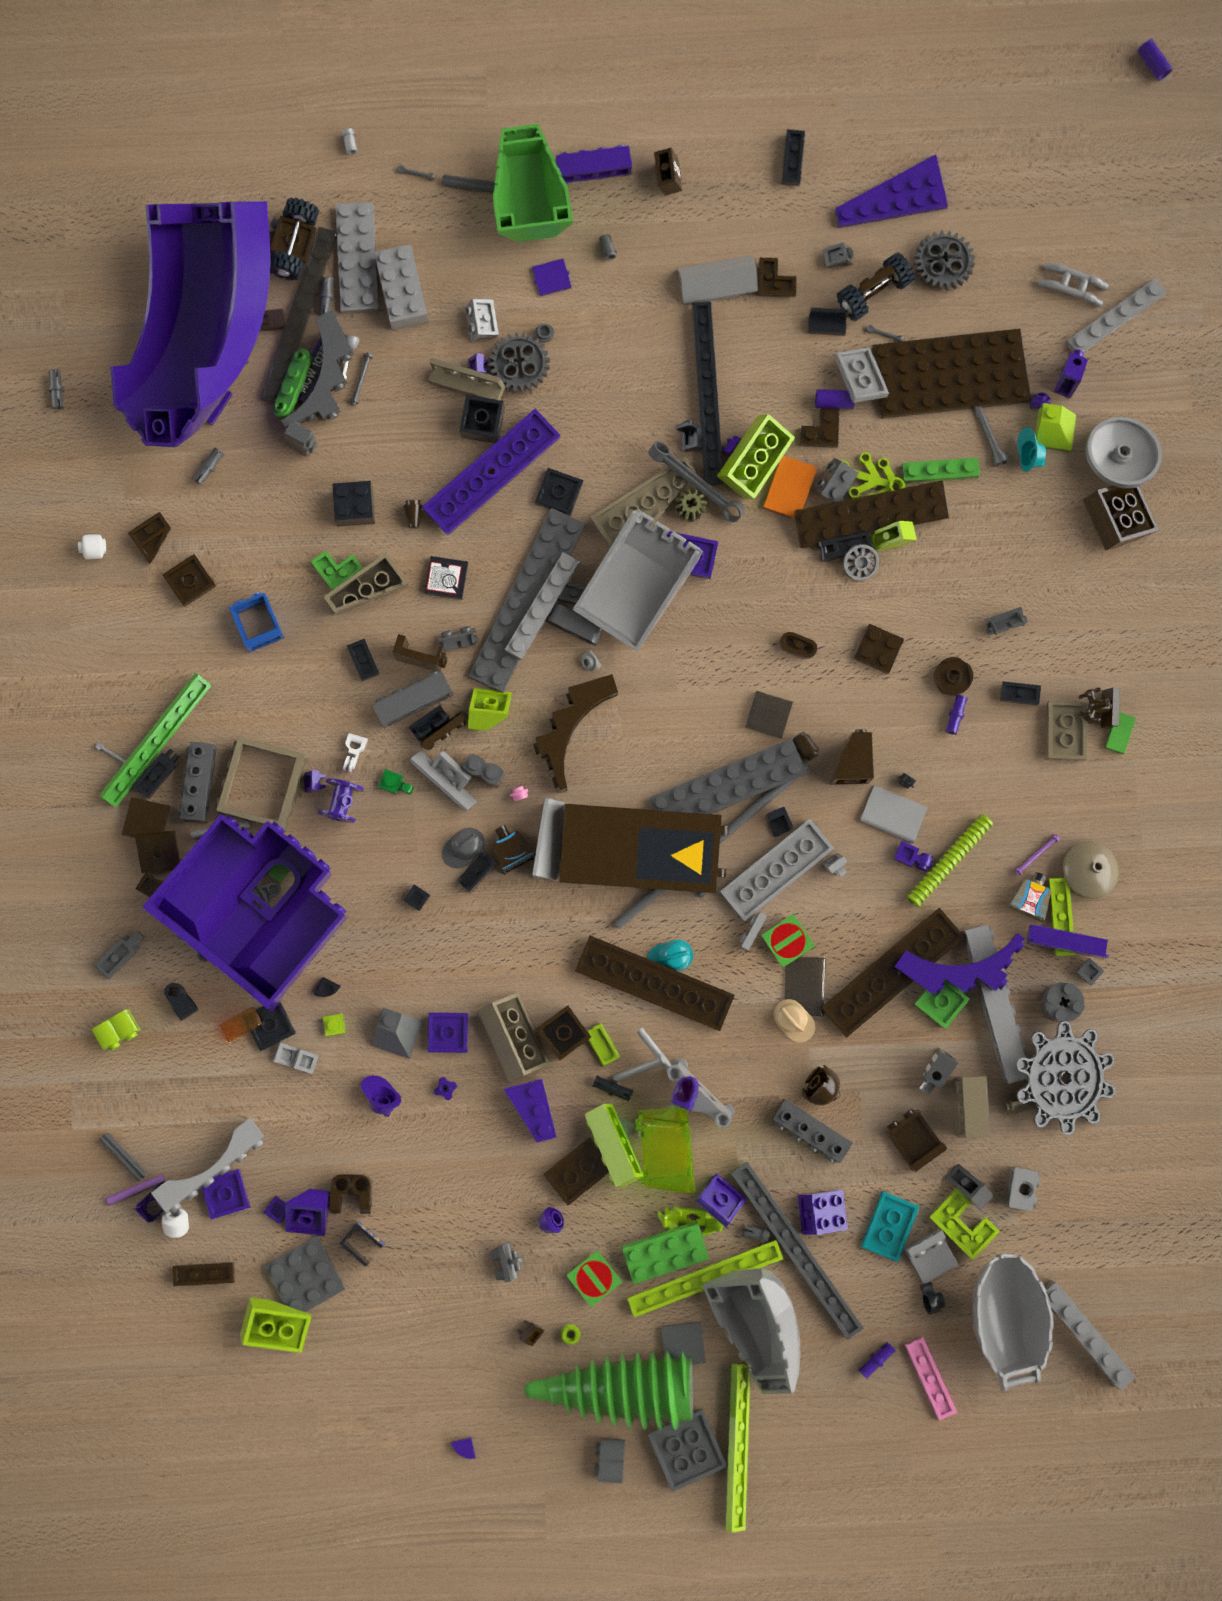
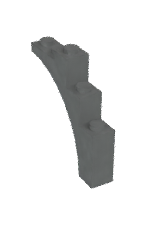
(335, 349)

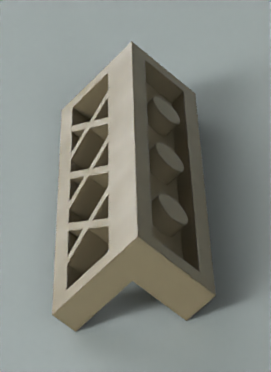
(465, 380)

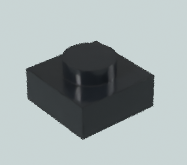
(417, 897)

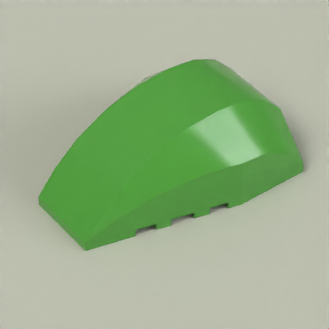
(529, 188)

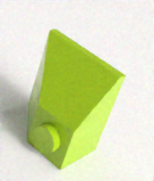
(1055, 427)
(488, 708)

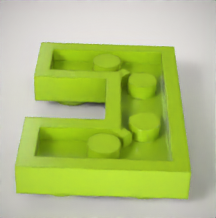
(968, 1240)

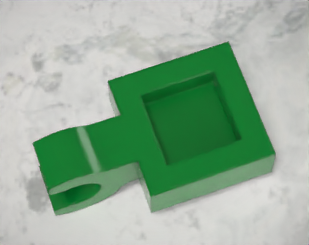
(393, 782)

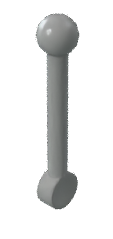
(99, 746)

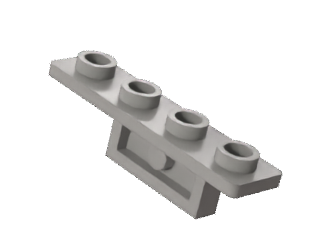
(447, 776)

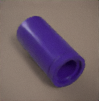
(1155, 59)
(833, 399)

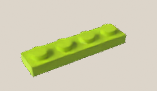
(1060, 908)

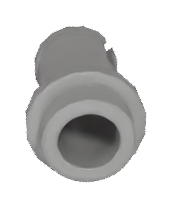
(349, 140)

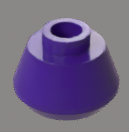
(551, 1220)

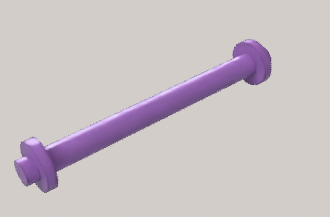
(1018, 871)

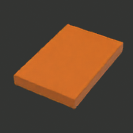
(790, 487)

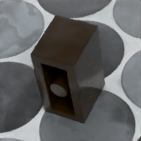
(668, 171)

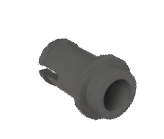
(608, 250)
(757, 1234)

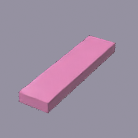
(930, 1378)

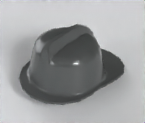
(463, 848)

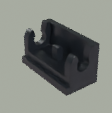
(477, 872)

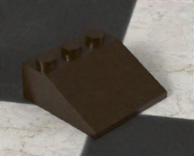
(1120, 515)

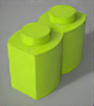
(116, 1029)

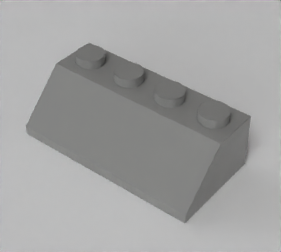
(549, 842)

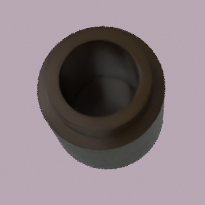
(805, 746)

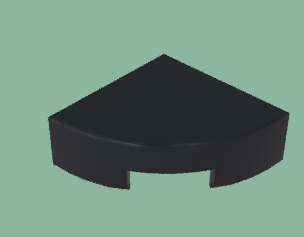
(326, 988)

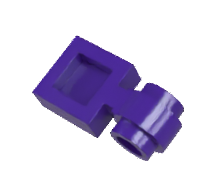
(908, 855)

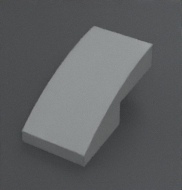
(295, 1058)

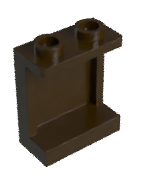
(417, 658)
(915, 1140)

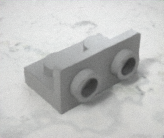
(481, 319)

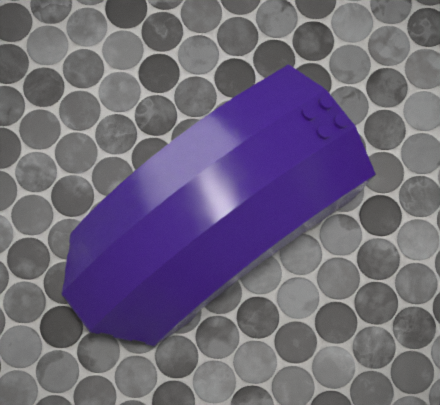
(199, 316)

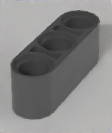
(574, 624)

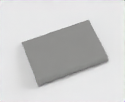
(893, 814)

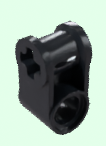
(183, 1003)

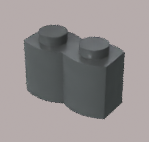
(300, 438)
(479, 769)
(610, 1460)

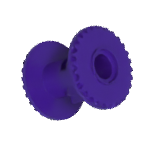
(341, 800)

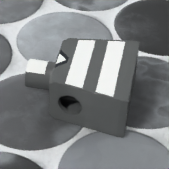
(939, 1062)

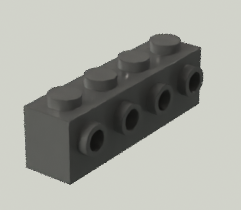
(412, 699)
(198, 782)
(812, 1131)

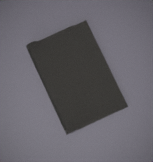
(806, 983)

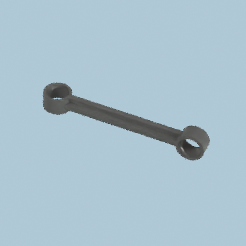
(661, 453)

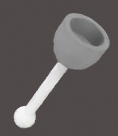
(353, 341)

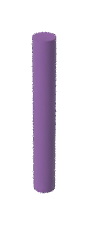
(135, 1189)

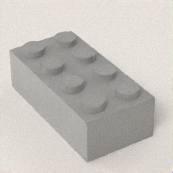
(401, 287)

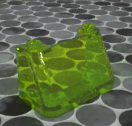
(666, 1149)

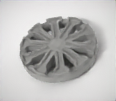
(861, 562)

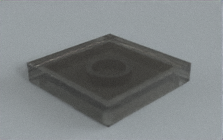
(768, 714)

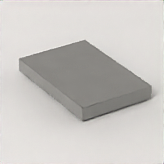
(861, 375)

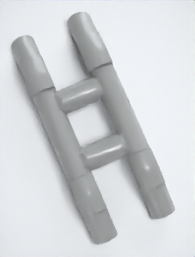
(1067, 273)

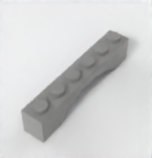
(173, 1192)
(1088, 1336)

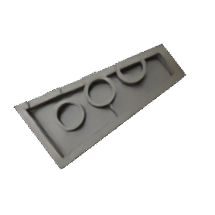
(367, 585)

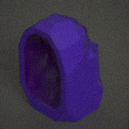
(685, 1093)

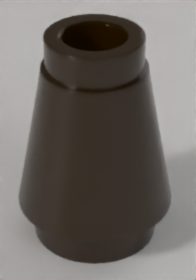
(413, 513)

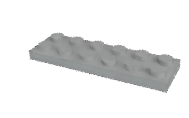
(357, 257)
(776, 870)

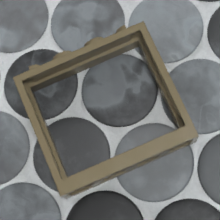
(292, 791)

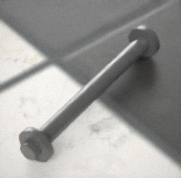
(368, 356)

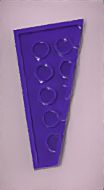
(906, 194)

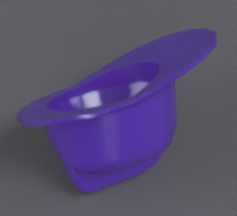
(380, 1094)

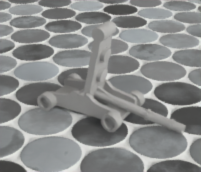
(705, 1100)

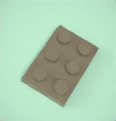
(1066, 731)

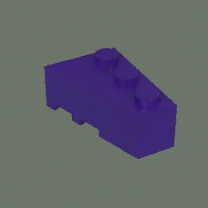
(534, 1109)

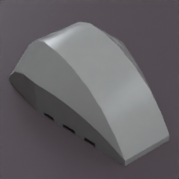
(761, 1324)

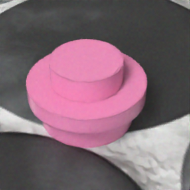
(519, 793)

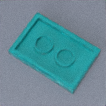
(890, 1226)

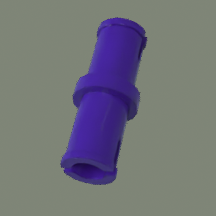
(956, 714)
(877, 1360)

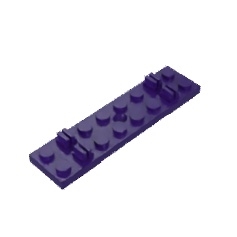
(476, 486)

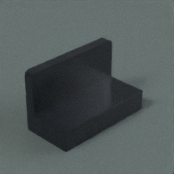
(827, 321)

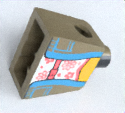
(1031, 898)

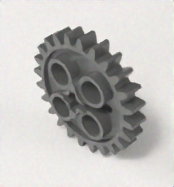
(944, 260)
(537, 361)

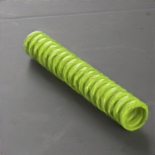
(949, 860)

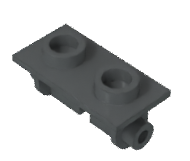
(1006, 620)
(450, 639)

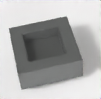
(1089, 971)

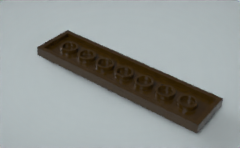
(871, 512)
(882, 981)
(654, 983)

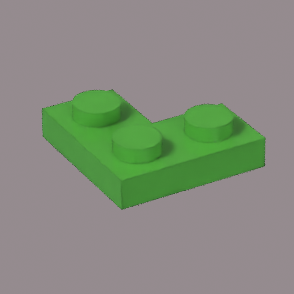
(336, 574)

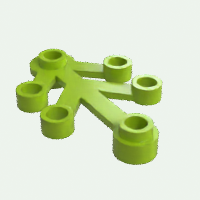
(873, 478)

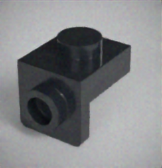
(690, 435)

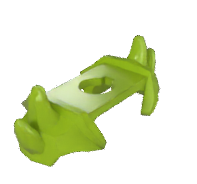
(677, 1216)

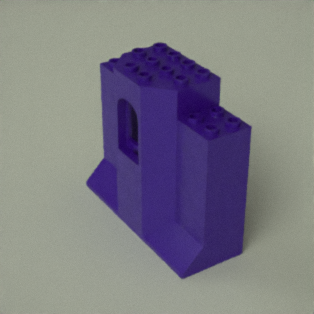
(213, 908)

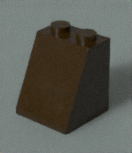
(856, 760)

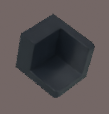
(779, 821)

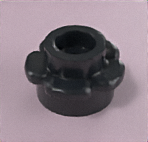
(906, 781)

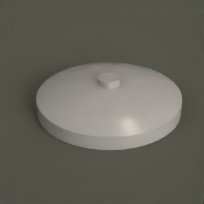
(1123, 452)

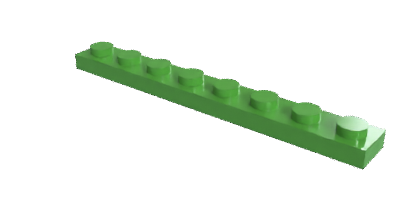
(155, 740)

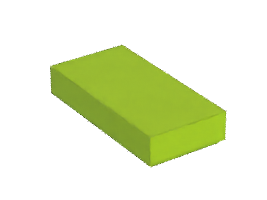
(602, 1045)

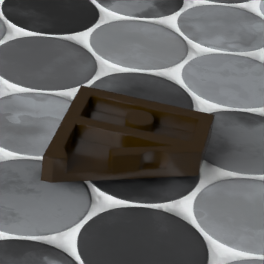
(150, 536)

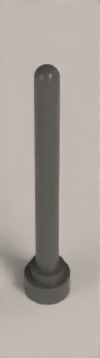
(998, 456)

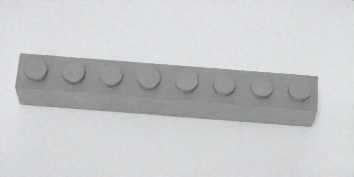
(997, 1008)

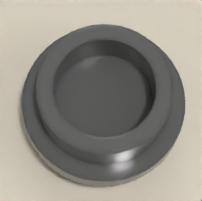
(544, 333)

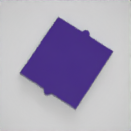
(551, 277)

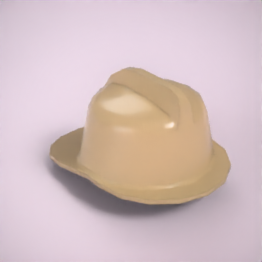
(794, 1020)

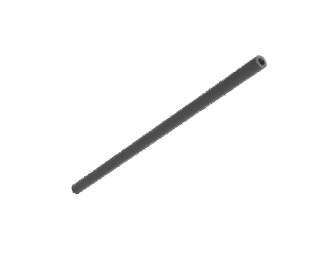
(733, 826)

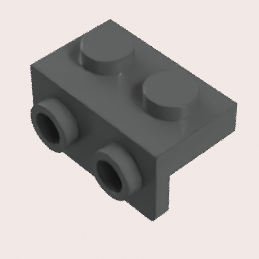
(835, 480)

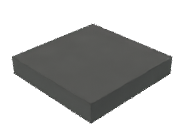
(686, 1338)

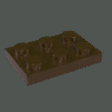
(577, 1171)

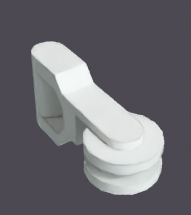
(350, 764)

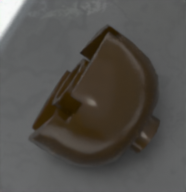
(822, 1086)

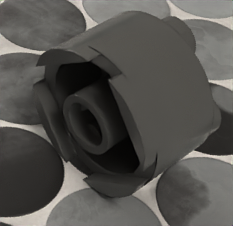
(1052, 997)

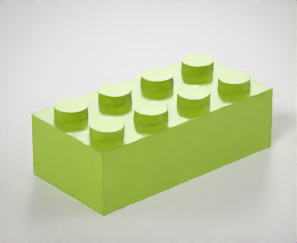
(756, 456)

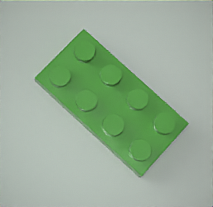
(665, 1252)

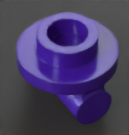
(1038, 399)

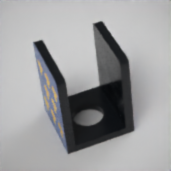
(352, 1250)

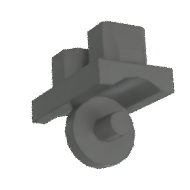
(509, 1261)

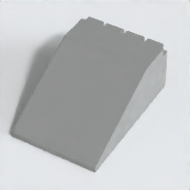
(637, 579)

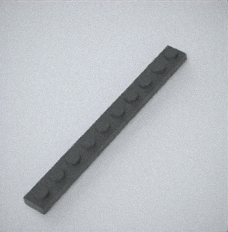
(797, 1250)

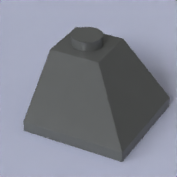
(397, 1033)

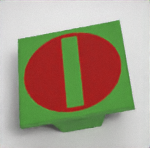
(787, 940)
(594, 1278)

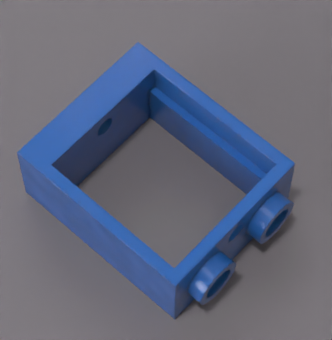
(265, 638)

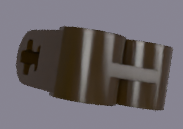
(351, 1189)

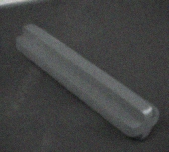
(468, 183)
(122, 1156)

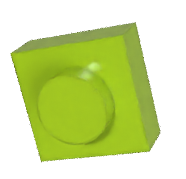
(334, 1024)

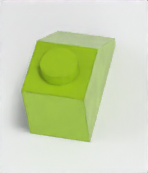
(893, 535)

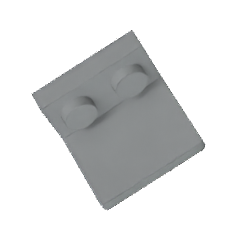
(931, 1256)

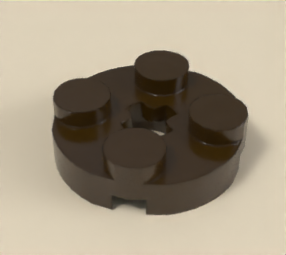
(947, 685)

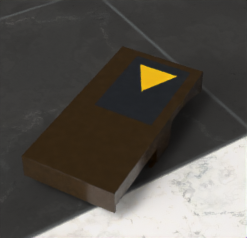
(641, 848)

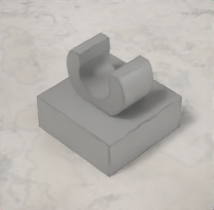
(835, 864)

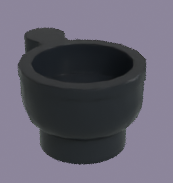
(932, 1301)

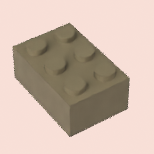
(971, 1107)

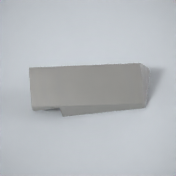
(718, 280)

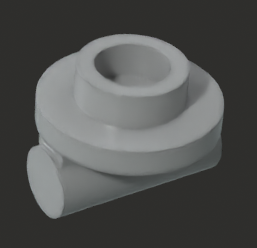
(590, 661)

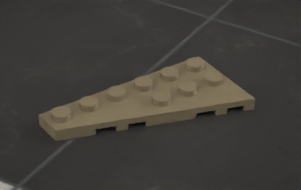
(650, 497)

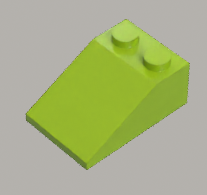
(274, 1326)

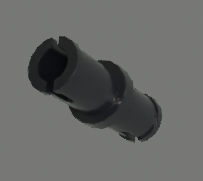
(612, 1088)

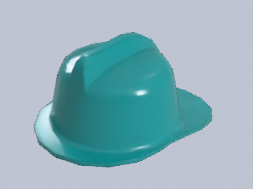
(1030, 451)
(672, 954)

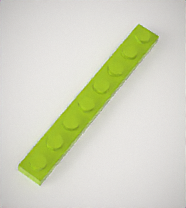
(692, 1282)
(738, 1448)

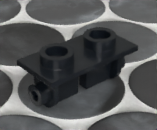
(429, 723)

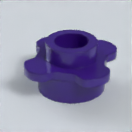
(451, 1086)

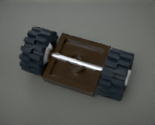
(293, 238)
(895, 270)

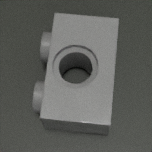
(1013, 1197)

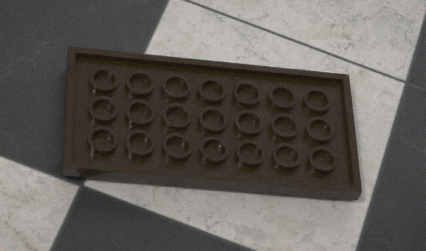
(952, 373)

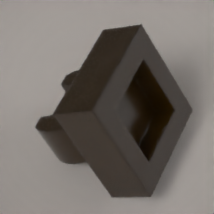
(531, 1333)

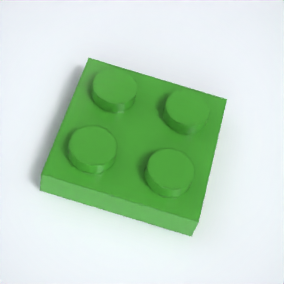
(942, 1006)

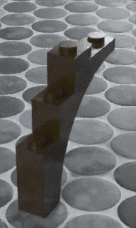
(584, 699)

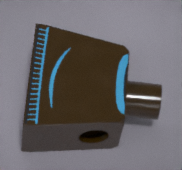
(512, 849)

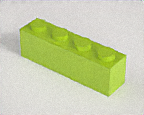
(613, 1145)

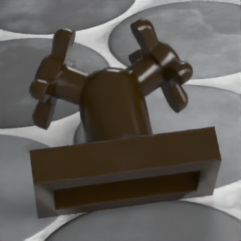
(1107, 706)

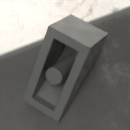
(969, 1186)

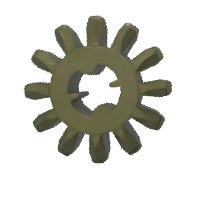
(696, 510)

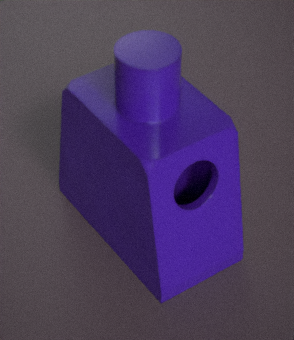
(1072, 369)

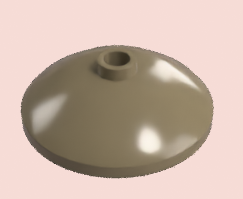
(1081, 871)

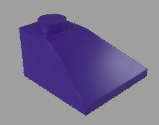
(308, 1212)

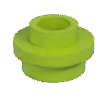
(570, 1327)

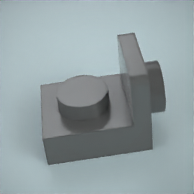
(838, 255)

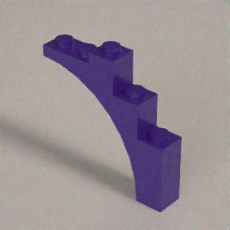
(988, 971)

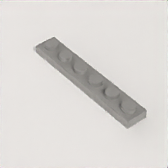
(1117, 316)
(542, 606)

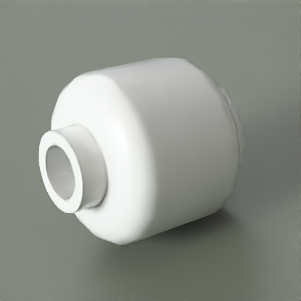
(92, 546)
(175, 1223)

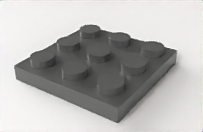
(305, 1276)
(687, 1452)

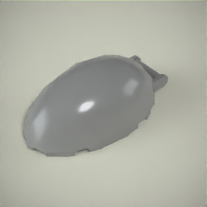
(1012, 1319)

